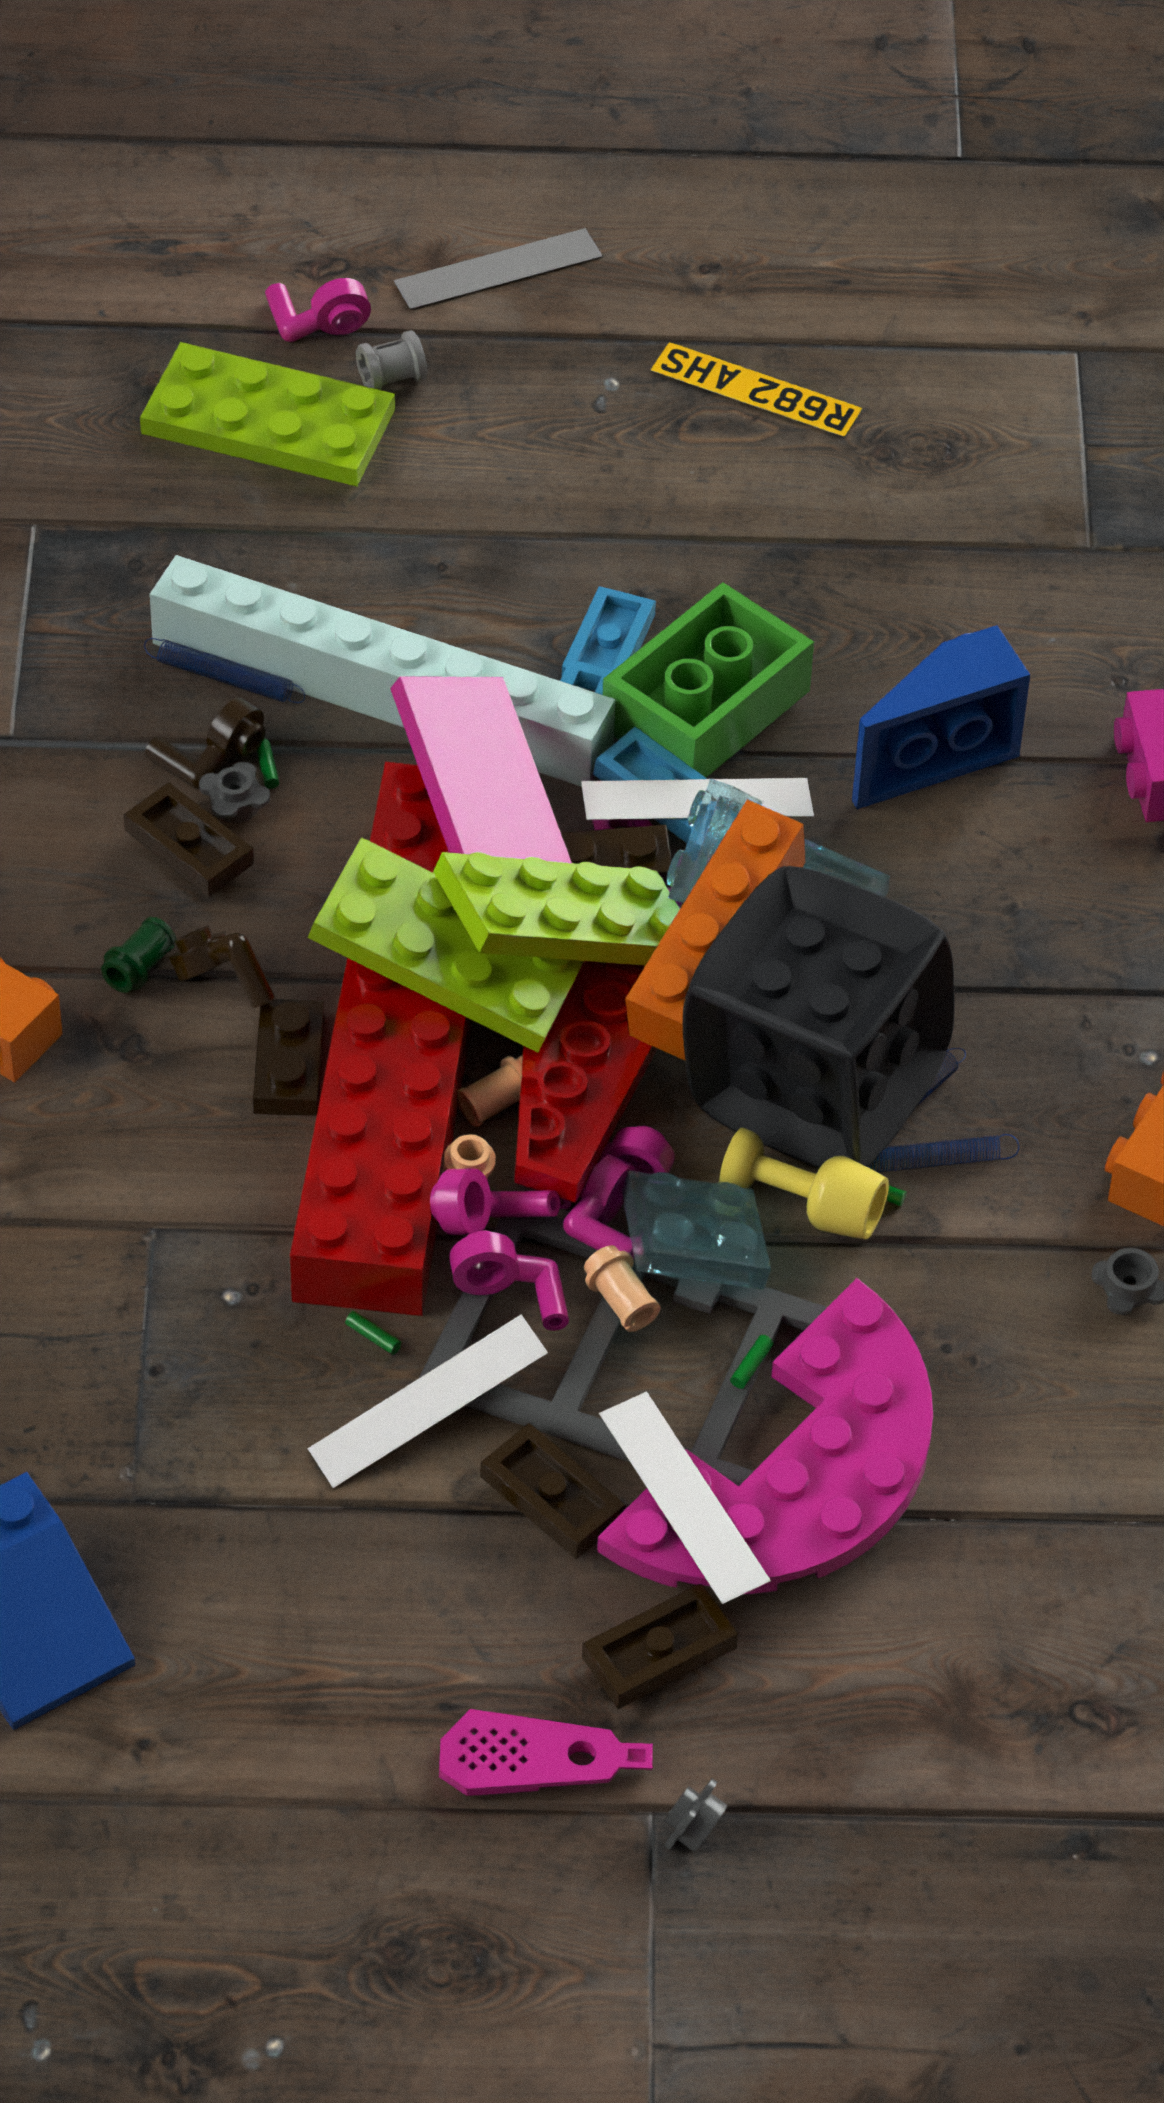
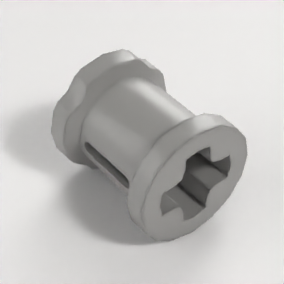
(392, 361)

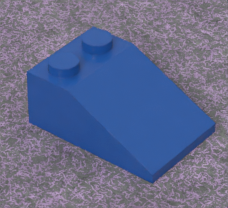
(943, 719)
(52, 1616)

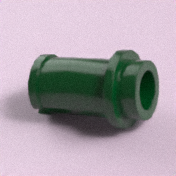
(128, 965)

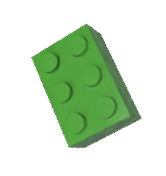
(712, 679)

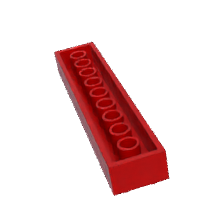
(382, 1112)

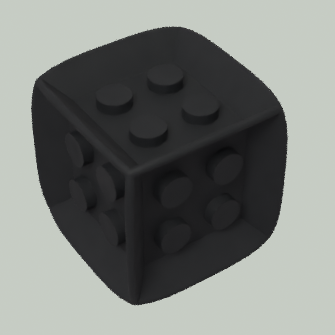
(819, 1017)

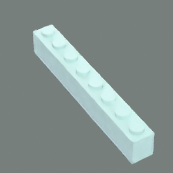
(359, 659)

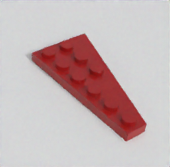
(579, 1082)

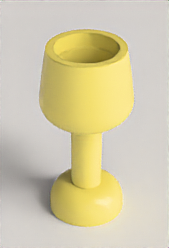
(841, 1195)

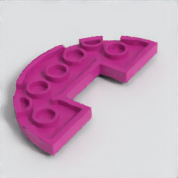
(834, 1478)

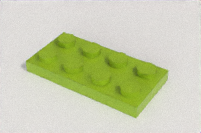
(268, 414)
(557, 907)
(406, 929)

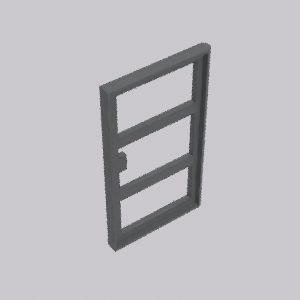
(562, 1414)

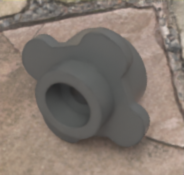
(235, 793)
(1129, 1266)
(694, 1816)

